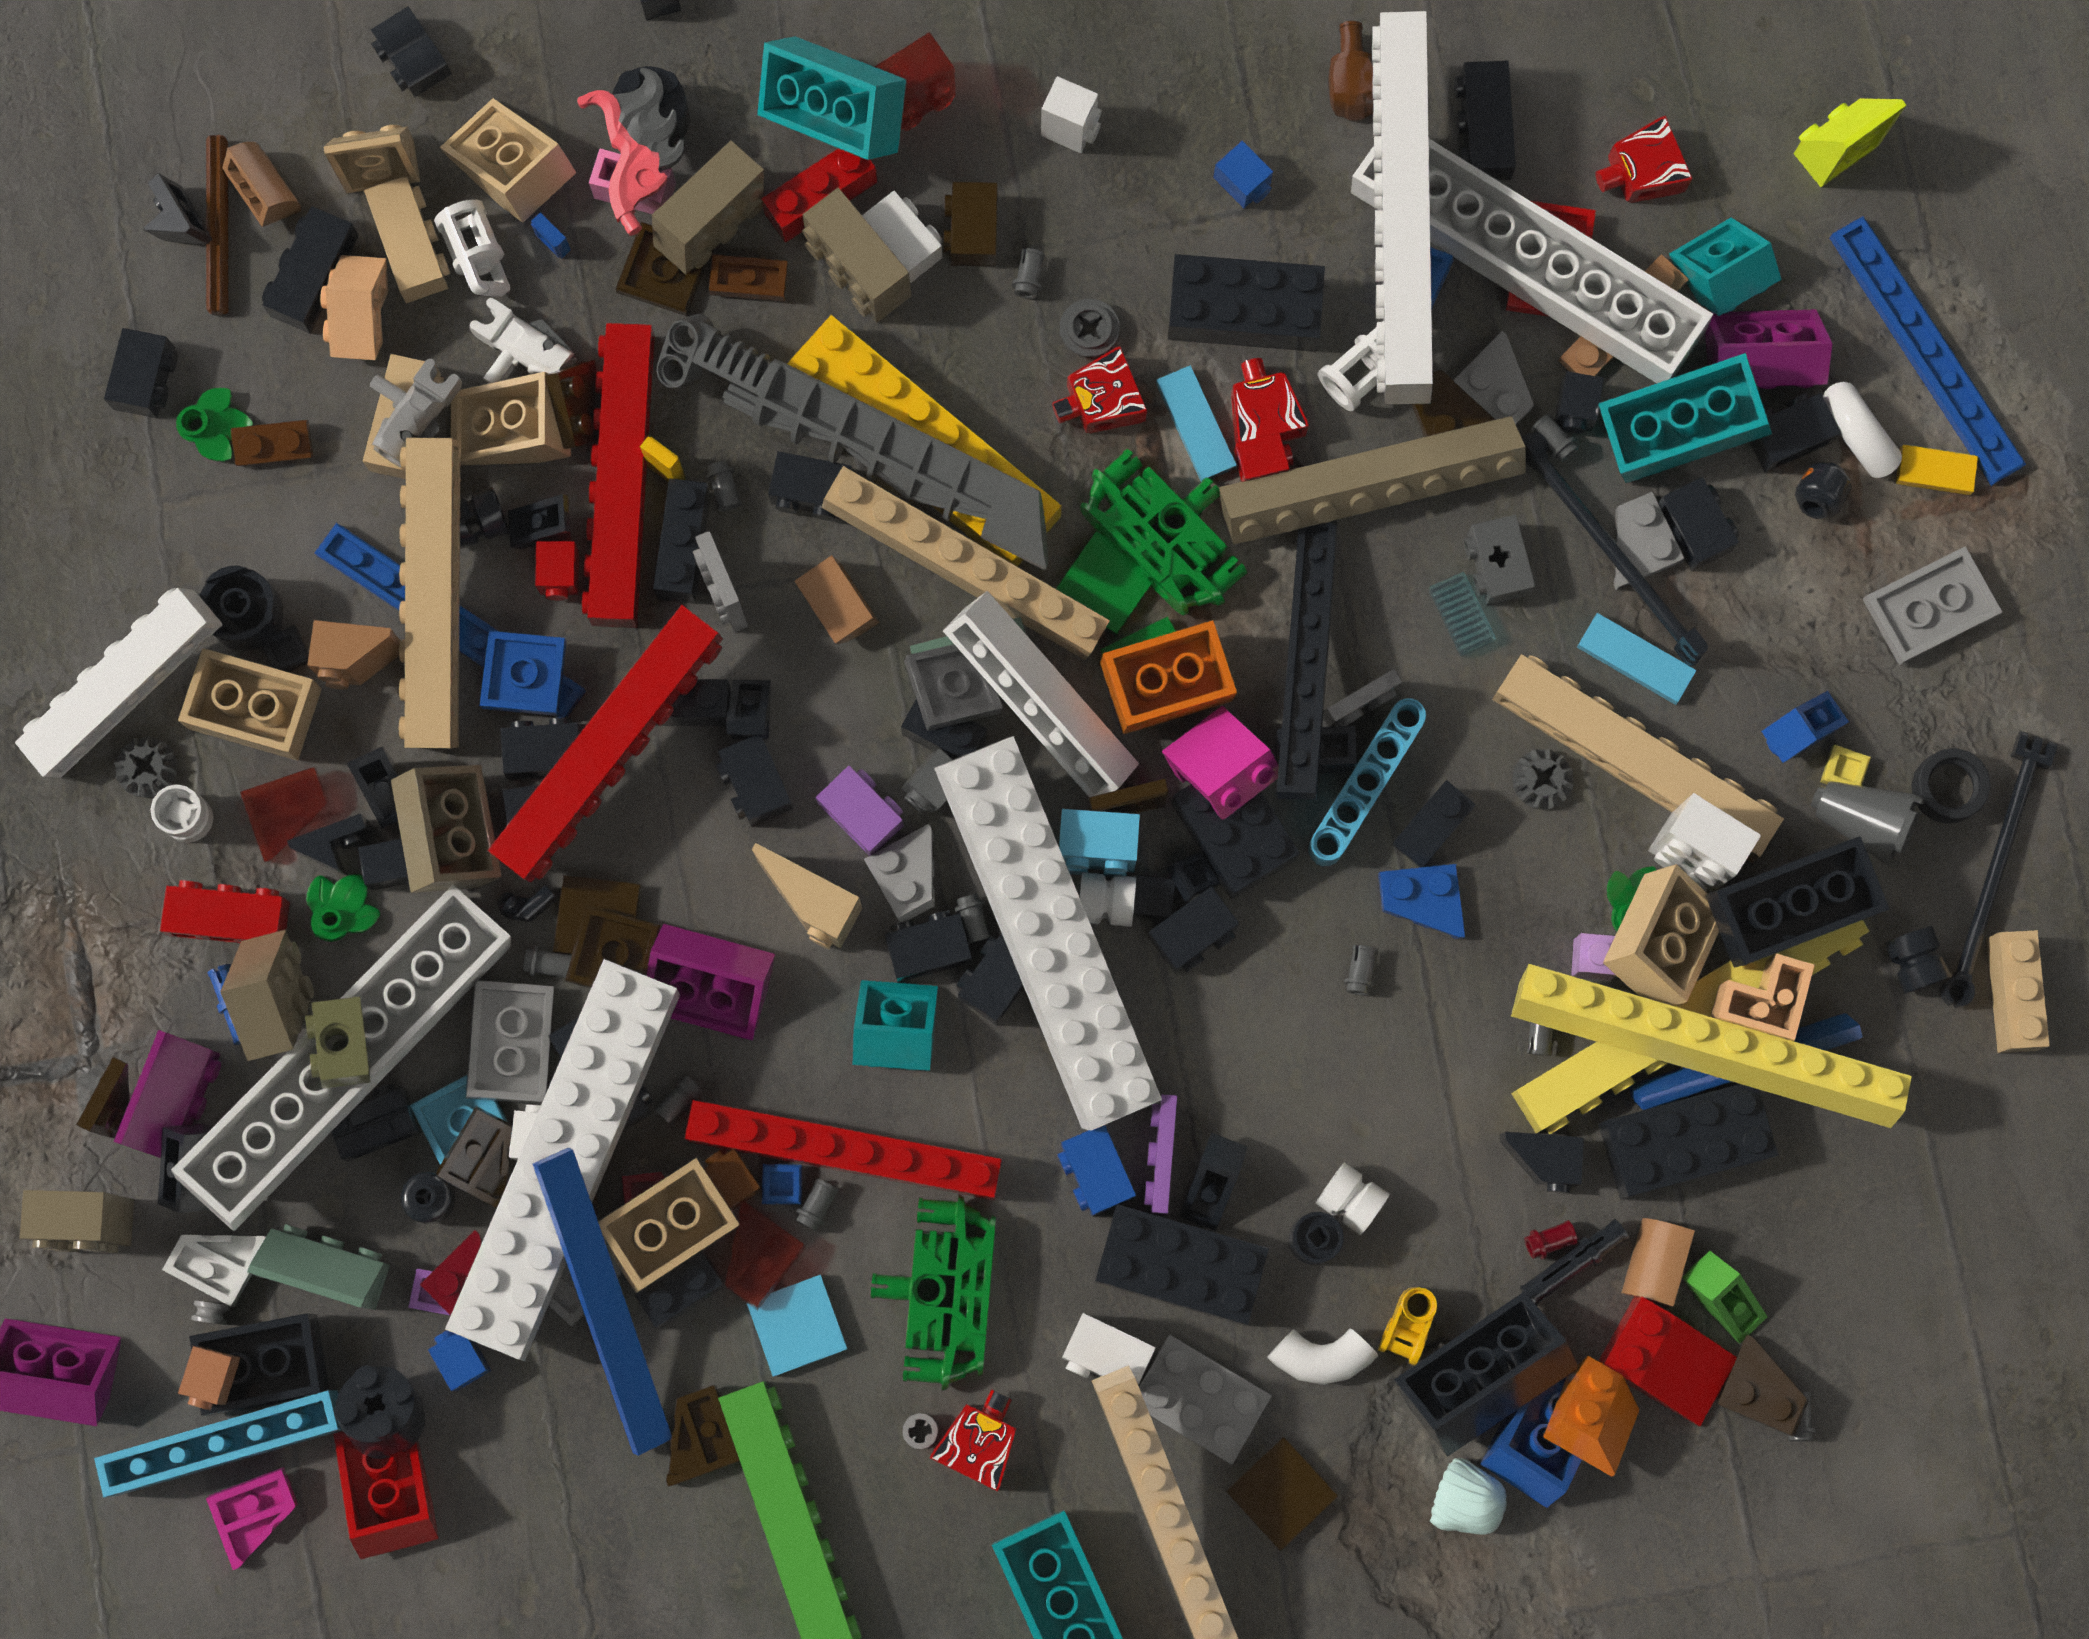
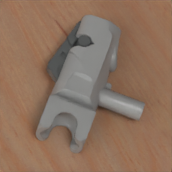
(414, 411)

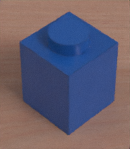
(1244, 175)
(458, 1360)

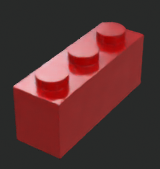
(802, 192)
(222, 913)

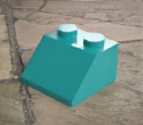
(1727, 266)
(894, 1025)

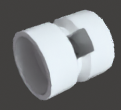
(182, 813)
(1108, 898)
(1352, 1198)

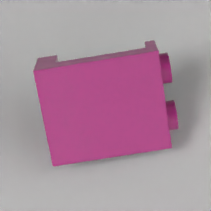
(1223, 761)

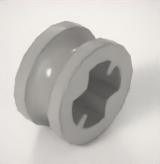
(210, 1312)
(911, 1422)

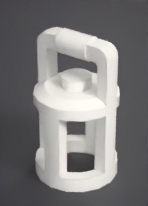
(480, 258)
(1350, 397)

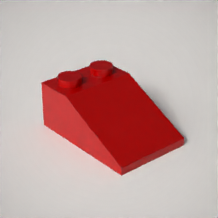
(1668, 1360)
(385, 1499)

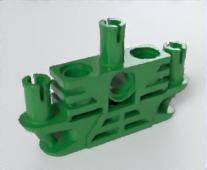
(1189, 547)
(970, 1292)

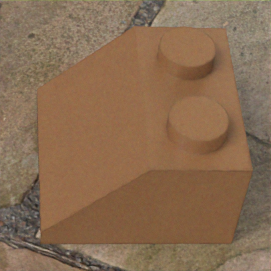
(350, 652)

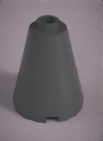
(1878, 815)

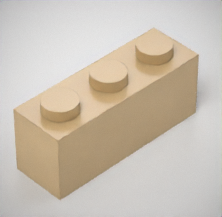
(408, 238)
(400, 373)
(2017, 991)

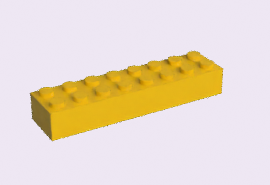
(856, 369)

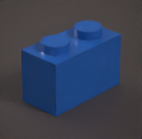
(1096, 1170)

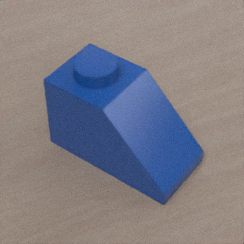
(1804, 726)

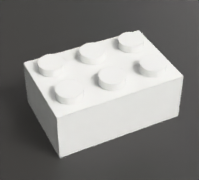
(1704, 843)

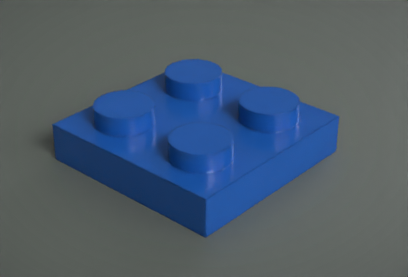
(523, 673)

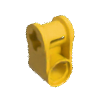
(1409, 1327)

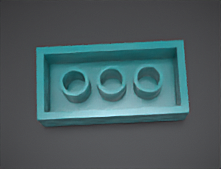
(831, 97)
(1685, 418)
(1055, 1582)

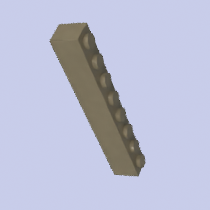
(1373, 480)

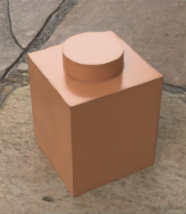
(208, 1377)

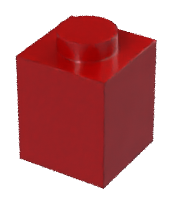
(1262, 457)
(557, 569)

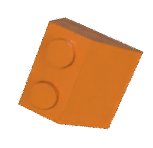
(1594, 1415)

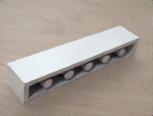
(117, 682)
(1040, 696)

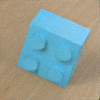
(1099, 841)

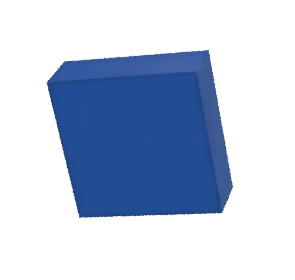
(550, 235)
(782, 1184)

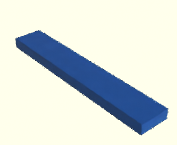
(1687, 1082)

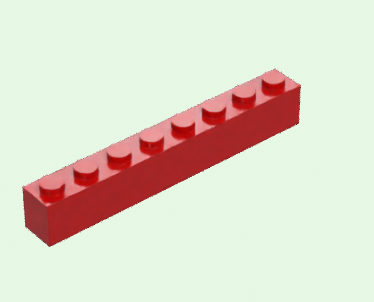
(620, 476)
(606, 745)
(843, 1150)

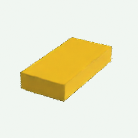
(661, 460)
(1937, 470)

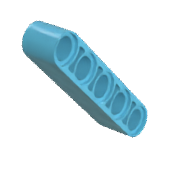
(1371, 764)

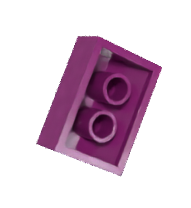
(1779, 345)
(717, 979)
(167, 1091)
(56, 1371)

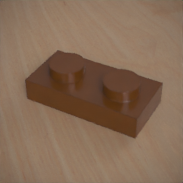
(748, 278)
(272, 442)

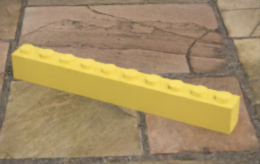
(1711, 1046)
(1604, 1067)

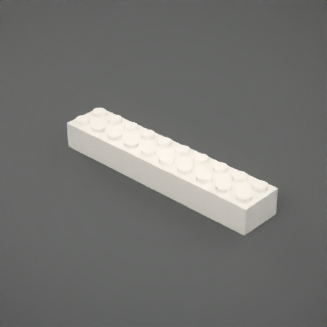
(1403, 195)
(1554, 266)
(1048, 934)
(288, 1108)
(582, 1112)

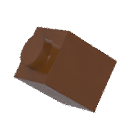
(731, 1178)

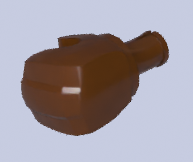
(1351, 75)

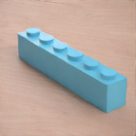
(217, 1444)

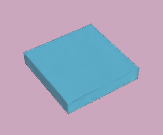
(446, 1113)
(798, 1326)

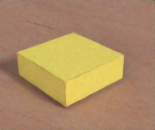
(1845, 766)

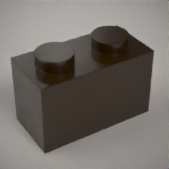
(973, 224)

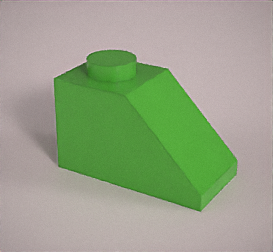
(1725, 1296)

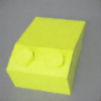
(1846, 137)

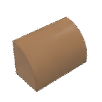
(259, 183)
(836, 601)
(1658, 1262)

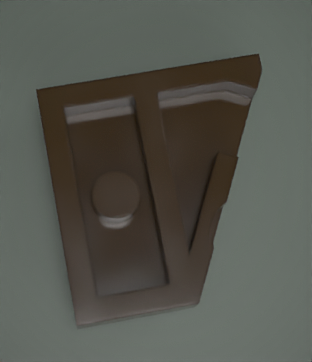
(1449, 408)
(699, 1437)

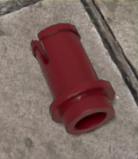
(1550, 1240)

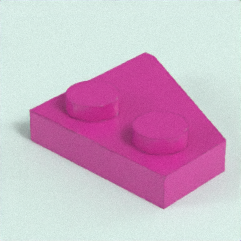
(251, 1512)

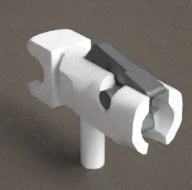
(523, 343)

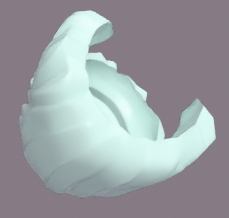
(1468, 1500)

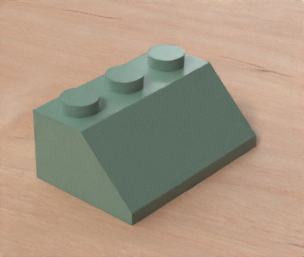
(321, 1267)

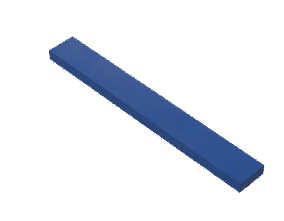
(1927, 350)
(381, 577)
(602, 1300)

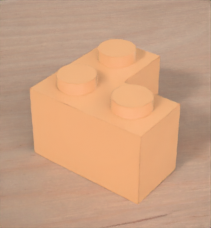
(354, 307)
(1772, 1007)

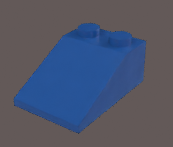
(1527, 1458)

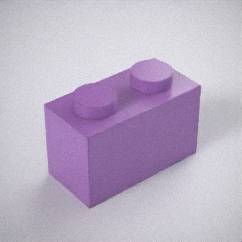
(861, 810)

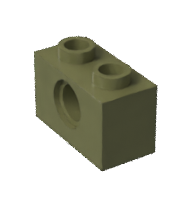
(344, 1066)

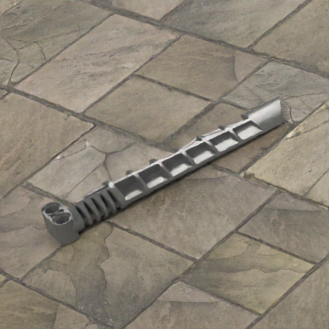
(896, 452)

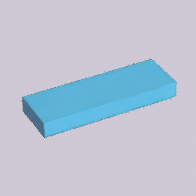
(1196, 423)
(1636, 658)

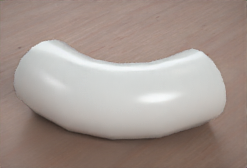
(1862, 430)
(1325, 1362)

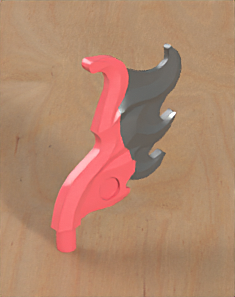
(643, 141)

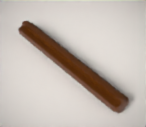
(217, 225)

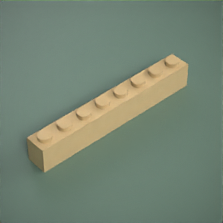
(964, 562)
(431, 593)
(1625, 748)
(1163, 1505)

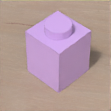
(1588, 957)

